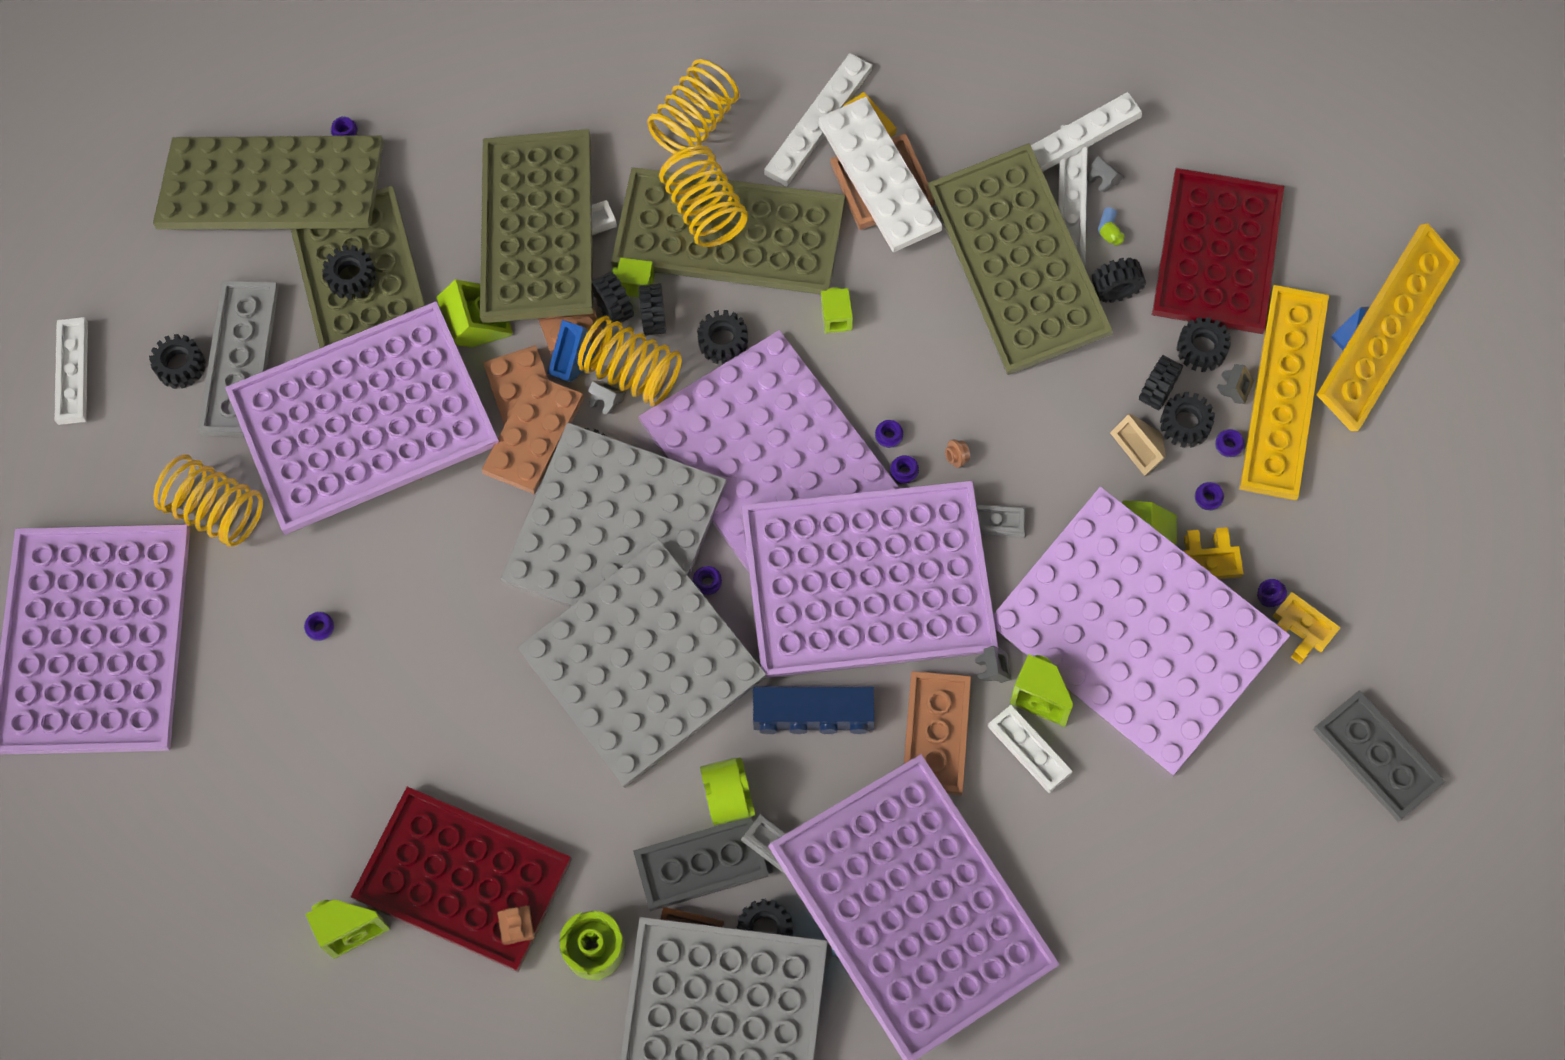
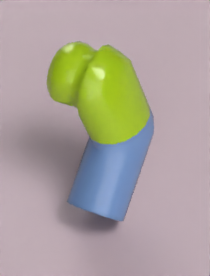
(1108, 229)

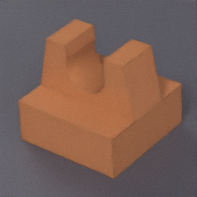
(516, 925)

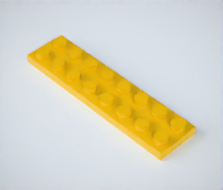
(1388, 327)
(1284, 393)

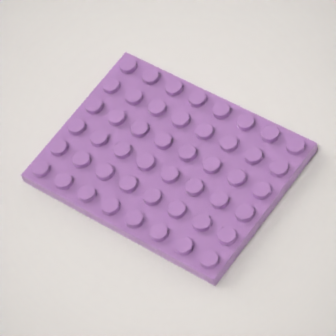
(361, 417)
(767, 433)
(868, 579)
(1139, 630)
(92, 639)
(913, 908)

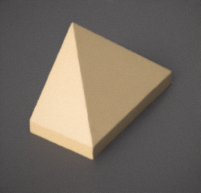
(1140, 443)

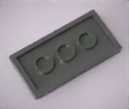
(1378, 755)
(698, 864)

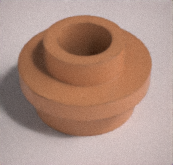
(957, 453)

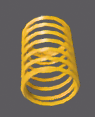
(698, 84)
(692, 150)
(656, 374)
(208, 500)

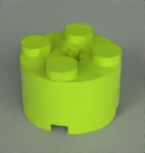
(727, 791)
(592, 927)

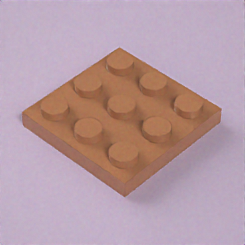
(858, 208)

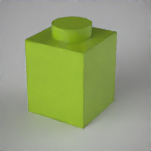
(633, 274)
(836, 310)

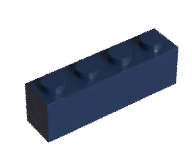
(813, 709)

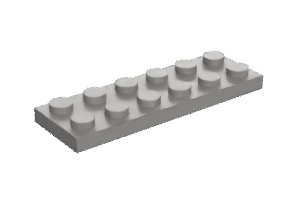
(237, 350)

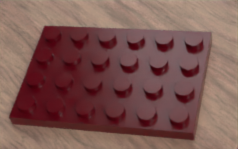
(1218, 250)
(456, 874)

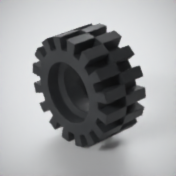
(342, 260)
(1118, 280)
(612, 298)
(652, 309)
(717, 323)
(1207, 330)
(170, 349)
(1160, 382)
(1191, 405)
(766, 909)

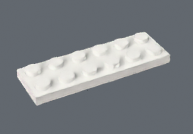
(880, 174)

